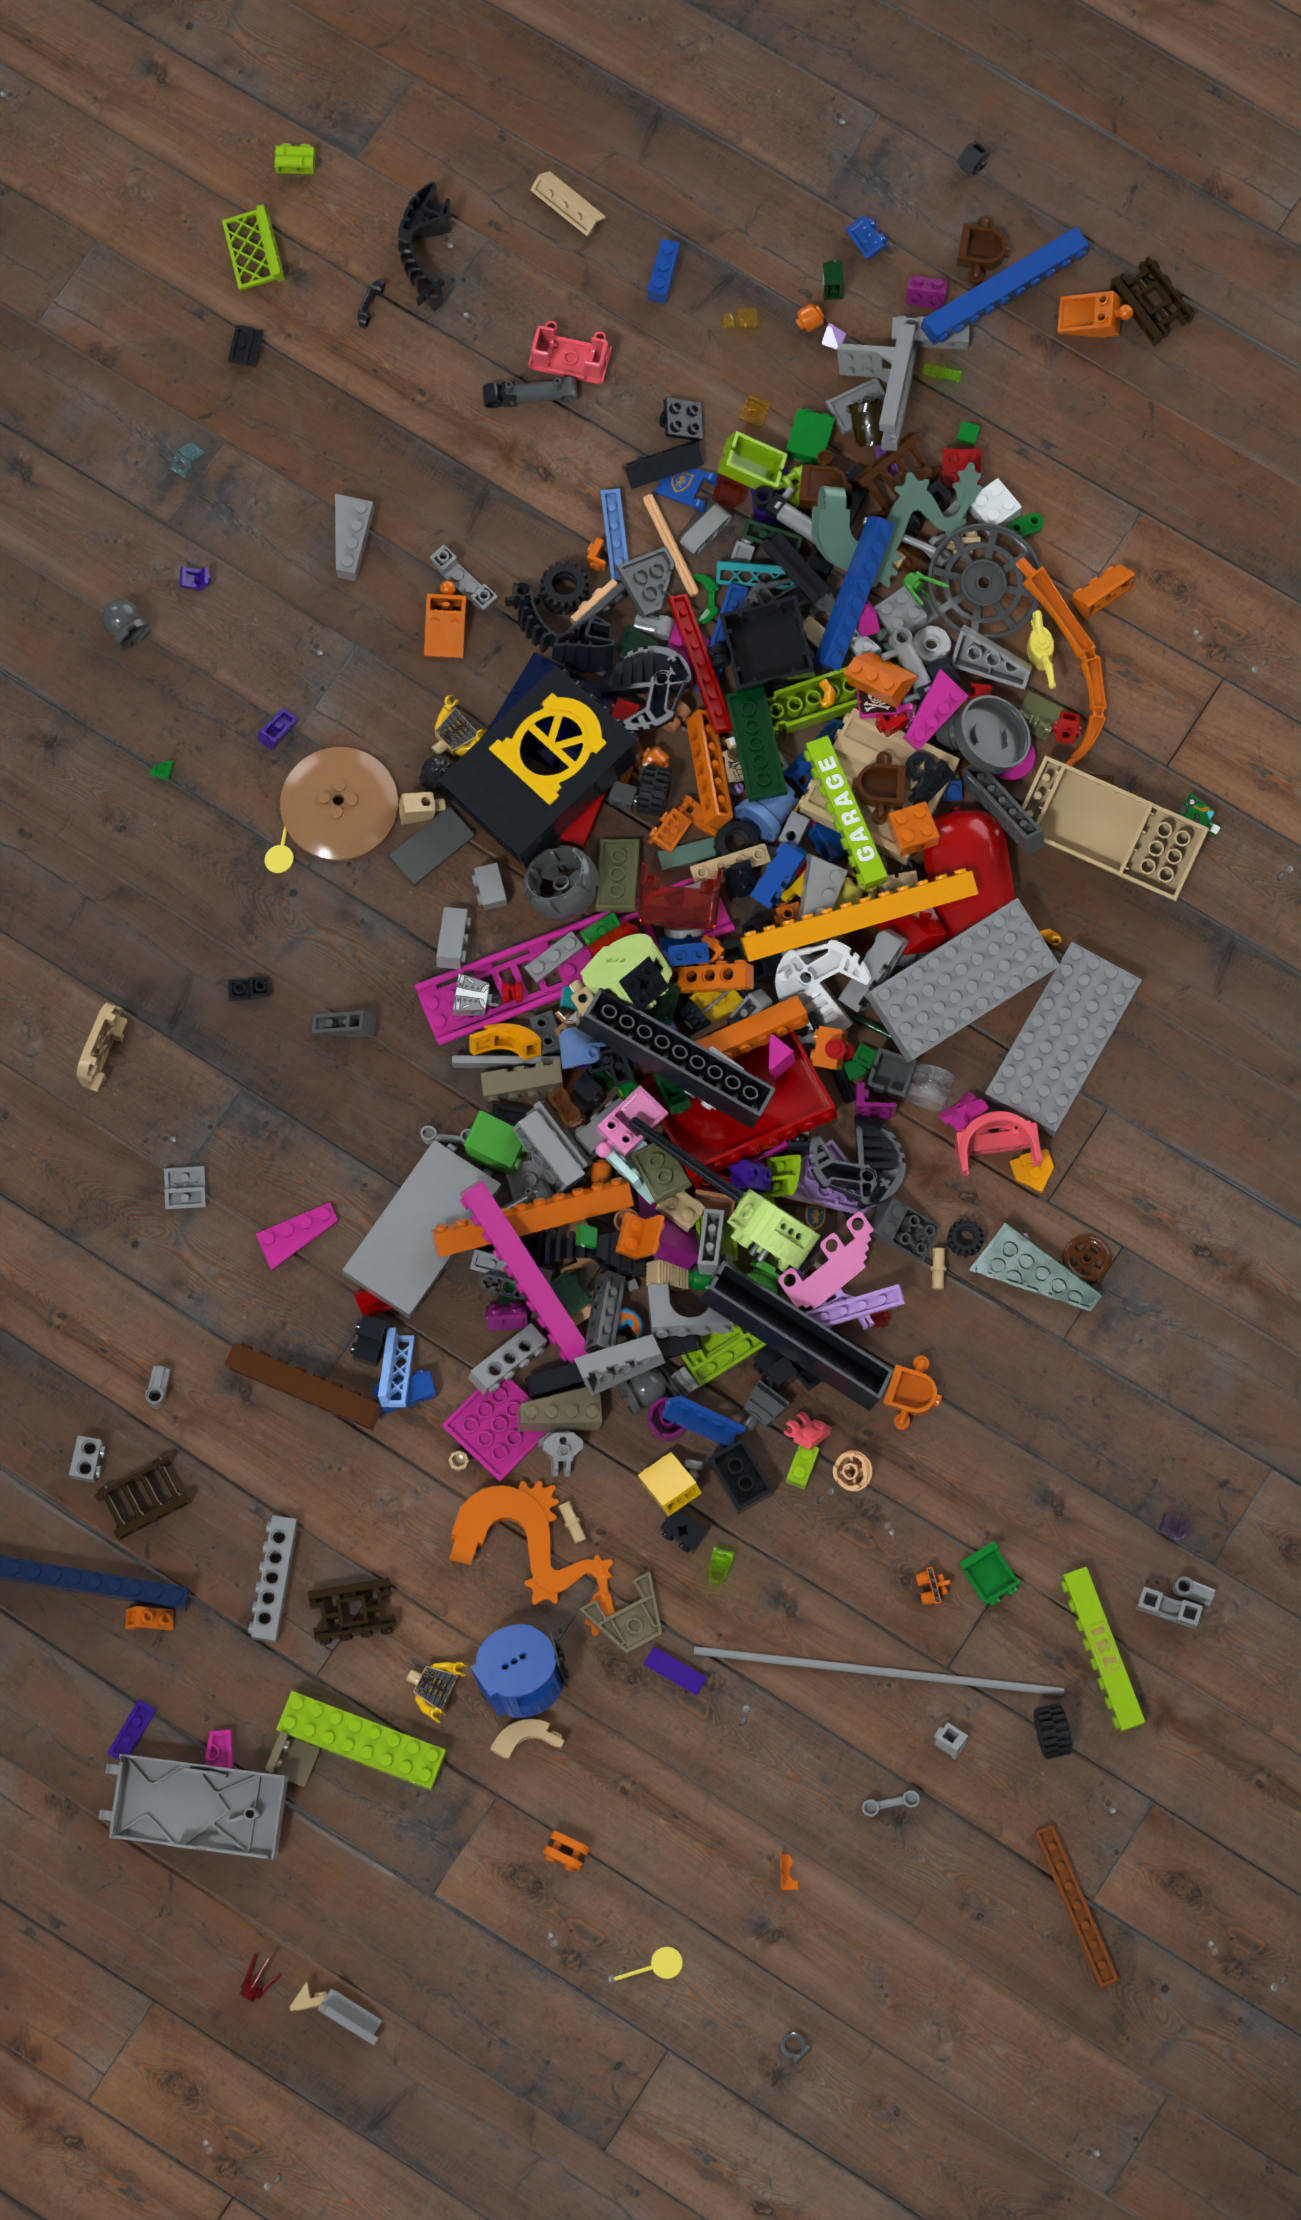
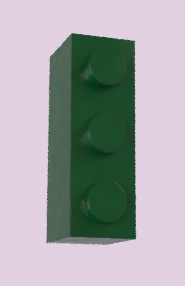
(759, 531)

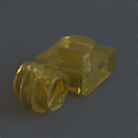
(745, 318)

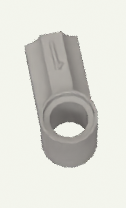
(659, 626)
(158, 1385)
(1196, 1591)

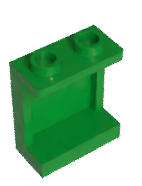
(809, 435)
(989, 1575)

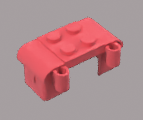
(569, 356)

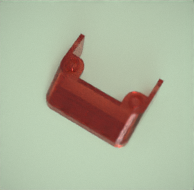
(678, 905)

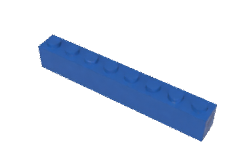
(853, 593)

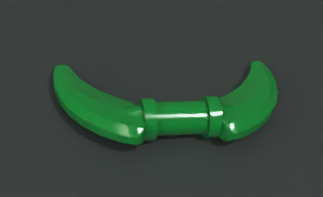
(712, 589)

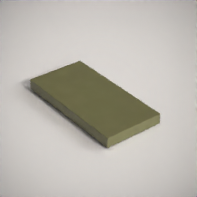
(618, 875)

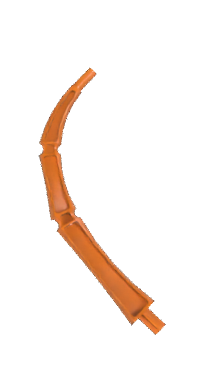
(1044, 590)

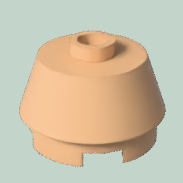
(853, 1470)

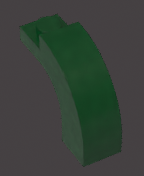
(672, 1095)

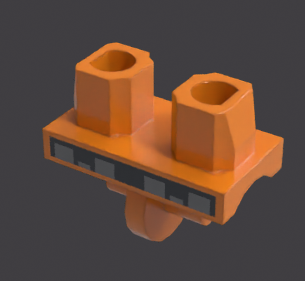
(933, 1595)

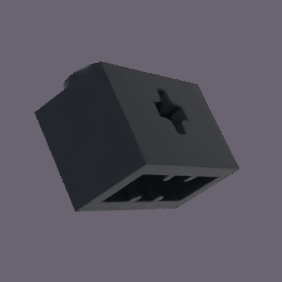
(695, 1532)

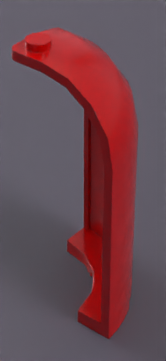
(979, 844)

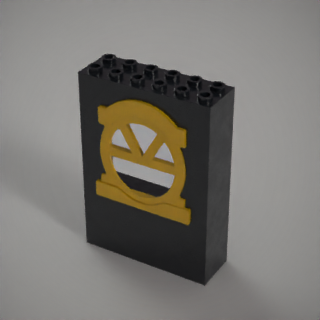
(530, 809)

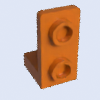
(149, 1618)

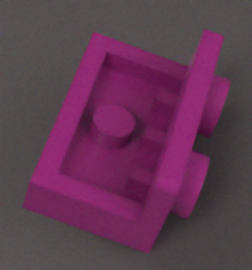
(926, 292)

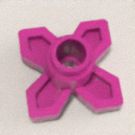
(964, 1112)

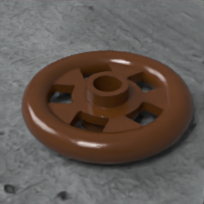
(1103, 1255)

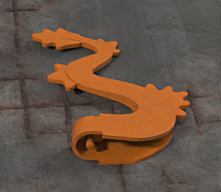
(532, 1512)

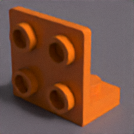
(639, 1236)

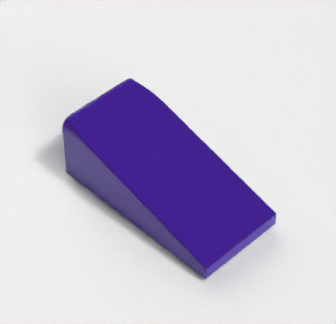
(277, 729)

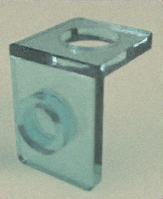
(187, 454)

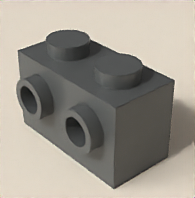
(544, 1026)

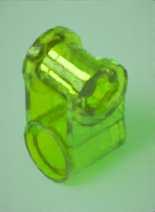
(720, 1562)

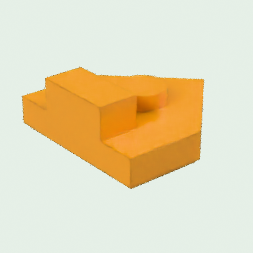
(1032, 1176)

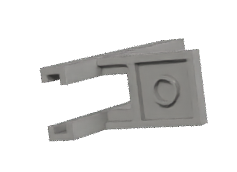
(867, 362)

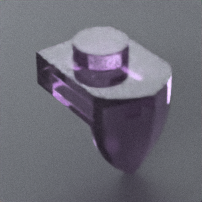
(1174, 1526)

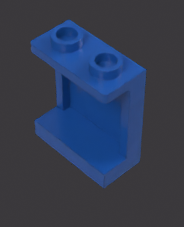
(684, 951)

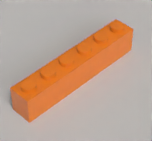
(756, 1029)

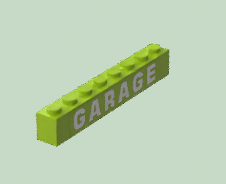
(845, 812)

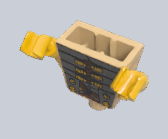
(454, 731)
(435, 1686)

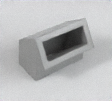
(685, 1381)

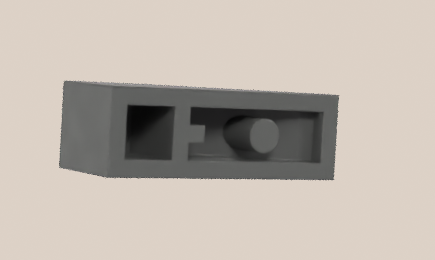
(344, 1024)

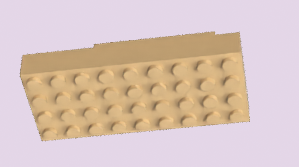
(1113, 828)

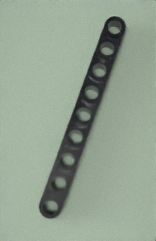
(569, 1375)

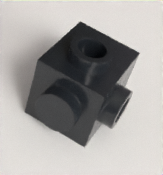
(973, 158)

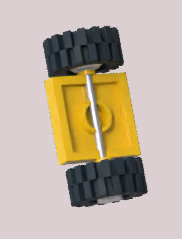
(711, 1007)

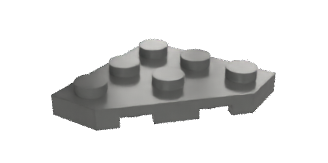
(647, 579)

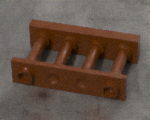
(880, 467)

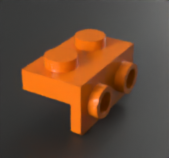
(716, 952)

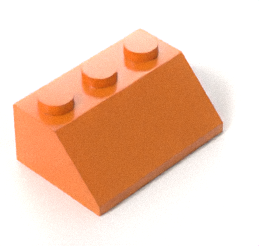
(1102, 591)
(879, 678)

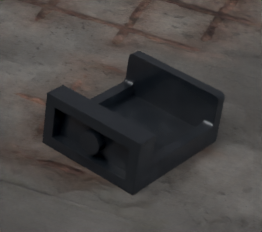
(942, 498)

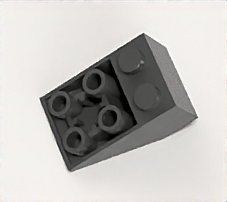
(903, 1229)

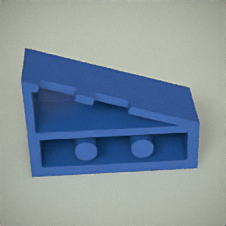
(779, 874)

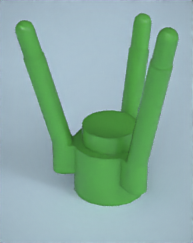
(913, 583)

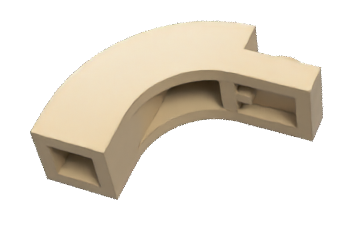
(522, 1730)

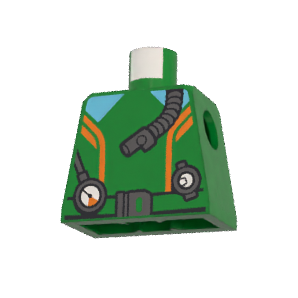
(1200, 813)

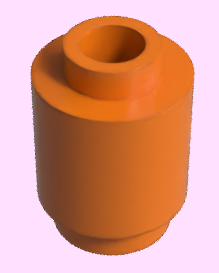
(601, 1172)

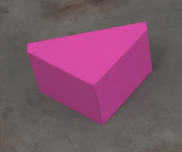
(780, 1057)

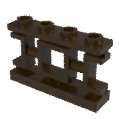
(1141, 311)
(349, 1593)

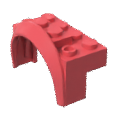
(1004, 1140)

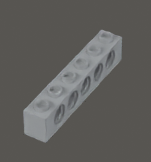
(270, 1631)

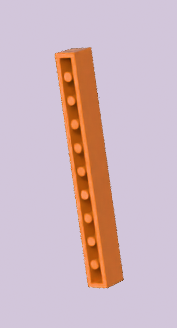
(538, 1215)

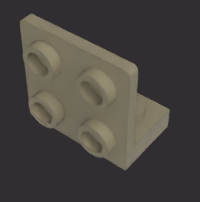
(292, 1759)

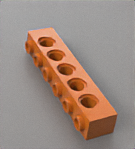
(709, 770)
(742, 977)

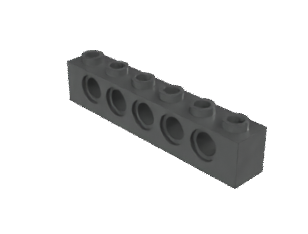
(1004, 809)

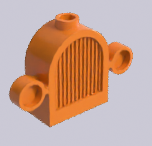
(911, 1392)

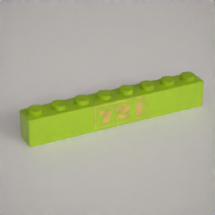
(1103, 1650)

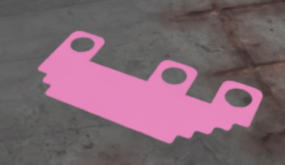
(836, 1272)

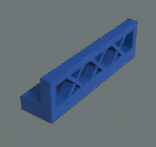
(800, 766)
(702, 1420)

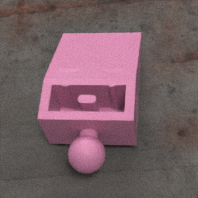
(637, 1104)

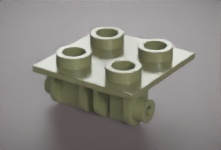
(1040, 715)

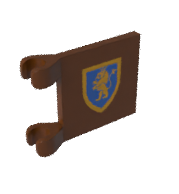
(816, 1217)

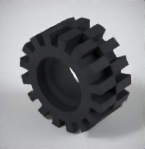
(974, 1229)

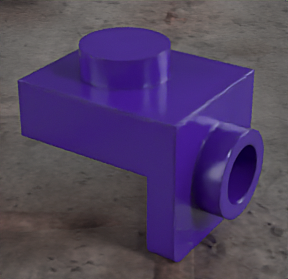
(194, 578)

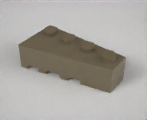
(521, 1082)
(561, 1412)

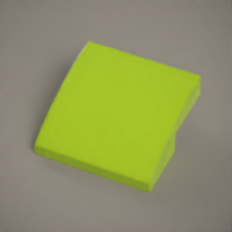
(785, 1175)

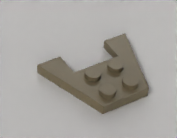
(633, 1624)

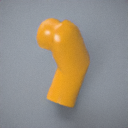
(1051, 937)

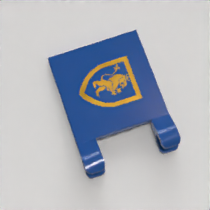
(684, 487)

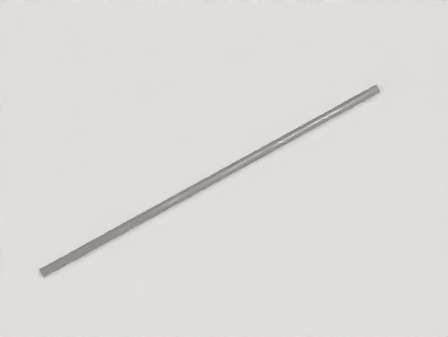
(879, 1671)

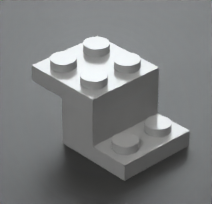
(904, 611)

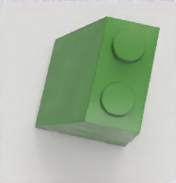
(494, 1144)

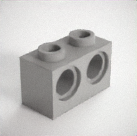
(81, 1459)

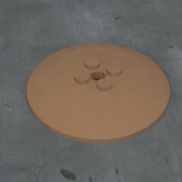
(344, 829)

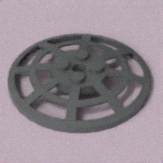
(984, 569)

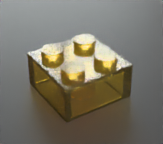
(755, 411)

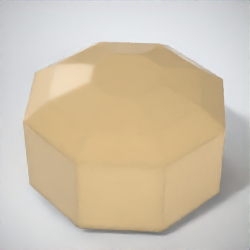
(458, 1461)

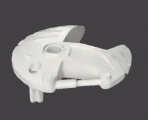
(813, 991)

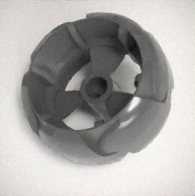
(572, 893)

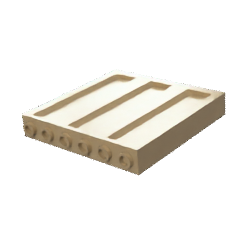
(855, 749)

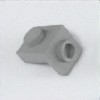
(743, 550)
(944, 556)

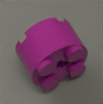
(663, 1430)

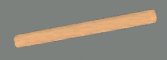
(671, 545)

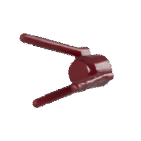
(251, 1989)

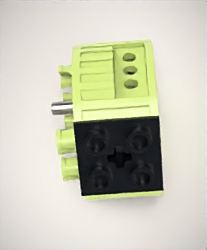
(629, 970)

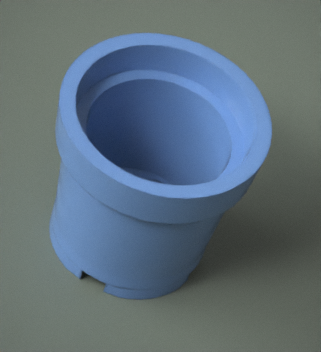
(767, 815)

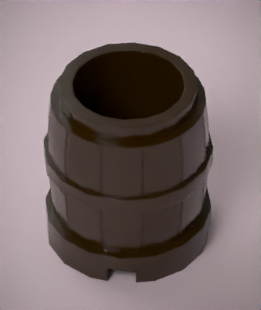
(866, 421)

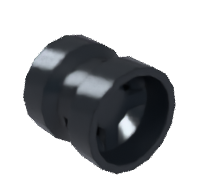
(719, 655)

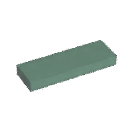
(687, 854)

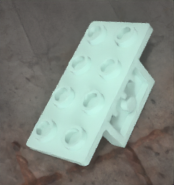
(629, 1171)

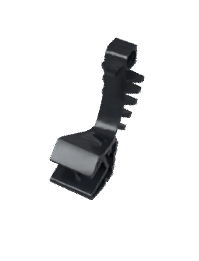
(422, 220)
(580, 648)
(552, 1247)

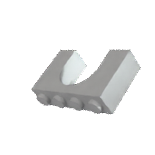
(667, 1322)

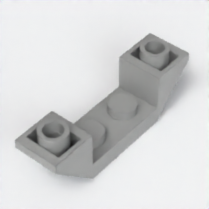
(476, 594)

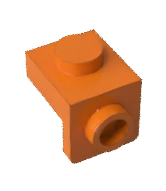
(594, 552)

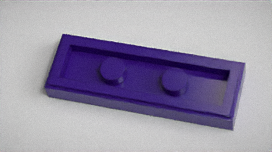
(675, 1671)
(132, 1730)

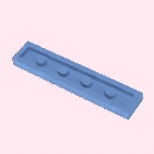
(614, 530)

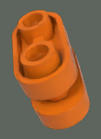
(571, 1862)

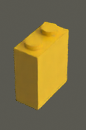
(669, 1484)

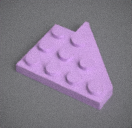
(810, 1192)

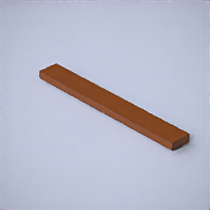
(1076, 1906)

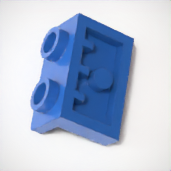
(867, 236)

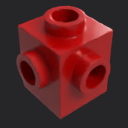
(1067, 727)

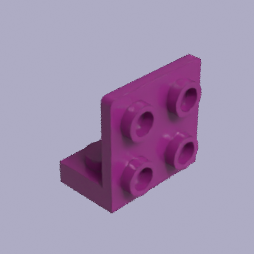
(869, 1109)
(506, 1316)

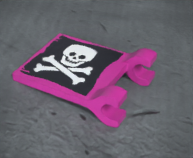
(870, 707)

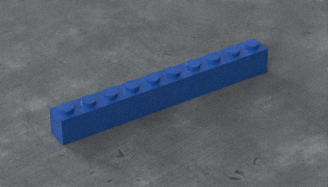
(1004, 286)

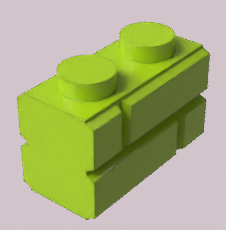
(294, 159)
(802, 1466)

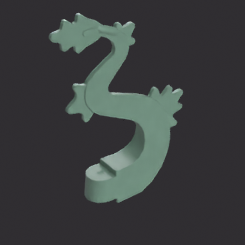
(832, 519)

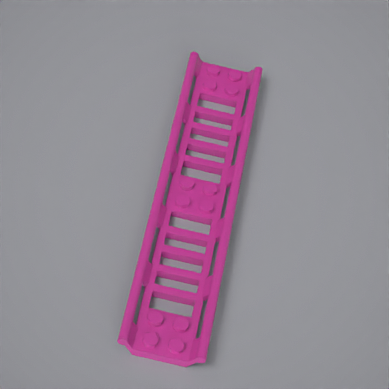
(439, 1002)

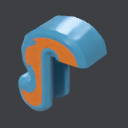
(632, 1320)

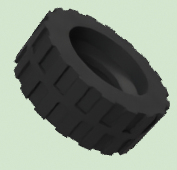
(727, 830)

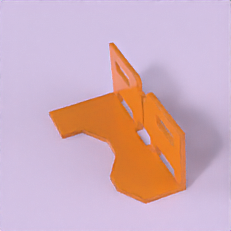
(787, 1882)

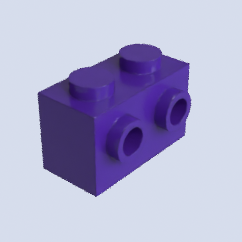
(752, 1176)

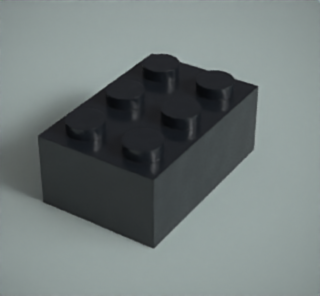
(740, 1476)

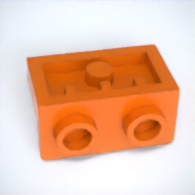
(670, 830)

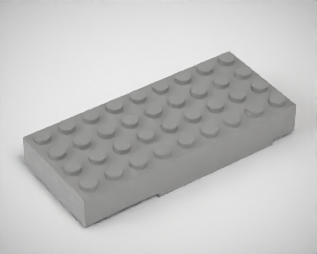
(962, 980)
(1063, 1039)

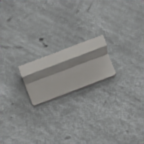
(350, 2016)

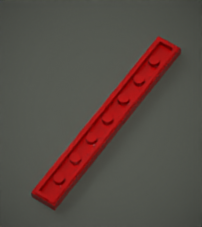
(700, 663)

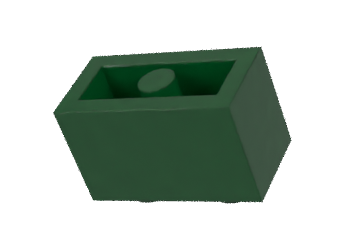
(832, 280)

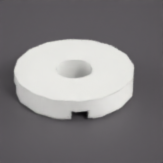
(935, 634)

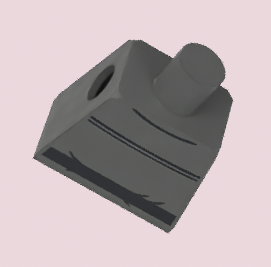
(763, 1406)

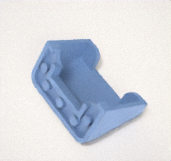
(578, 1048)

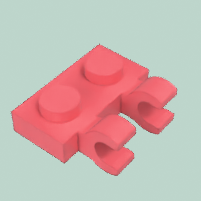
(807, 1432)

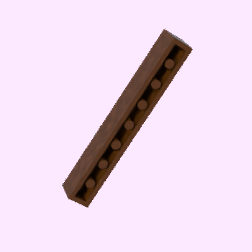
(304, 1386)

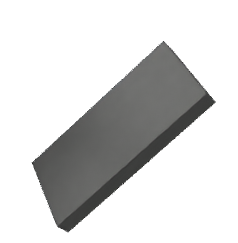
(431, 846)

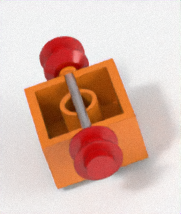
(831, 1048)

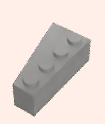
(352, 528)
(987, 659)
(820, 886)
(880, 963)
(548, 1153)
(618, 1363)

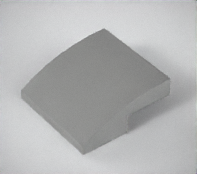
(185, 1187)

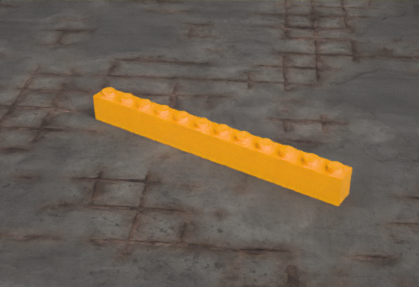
(858, 916)

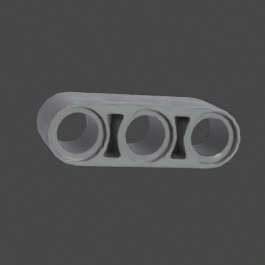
(706, 529)

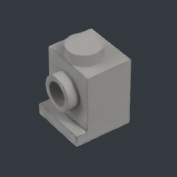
(949, 1734)

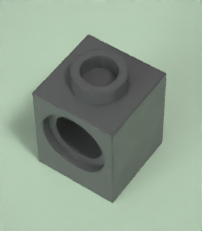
(623, 796)

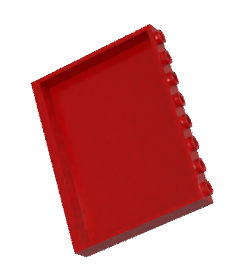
(720, 1140)

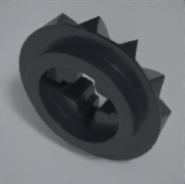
(918, 759)

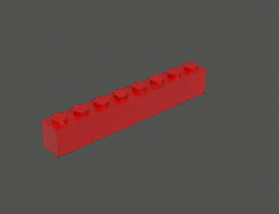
(579, 832)

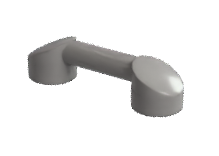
(429, 1134)
(909, 1798)

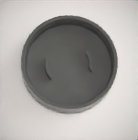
(992, 734)

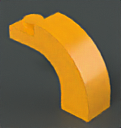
(506, 1036)

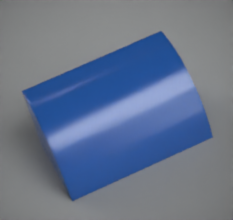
(827, 843)

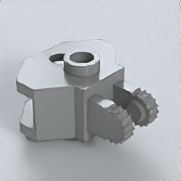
(560, 1451)

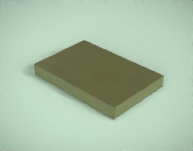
(660, 1172)

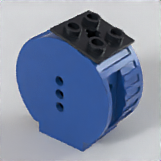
(520, 1671)

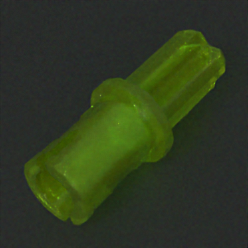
(942, 372)

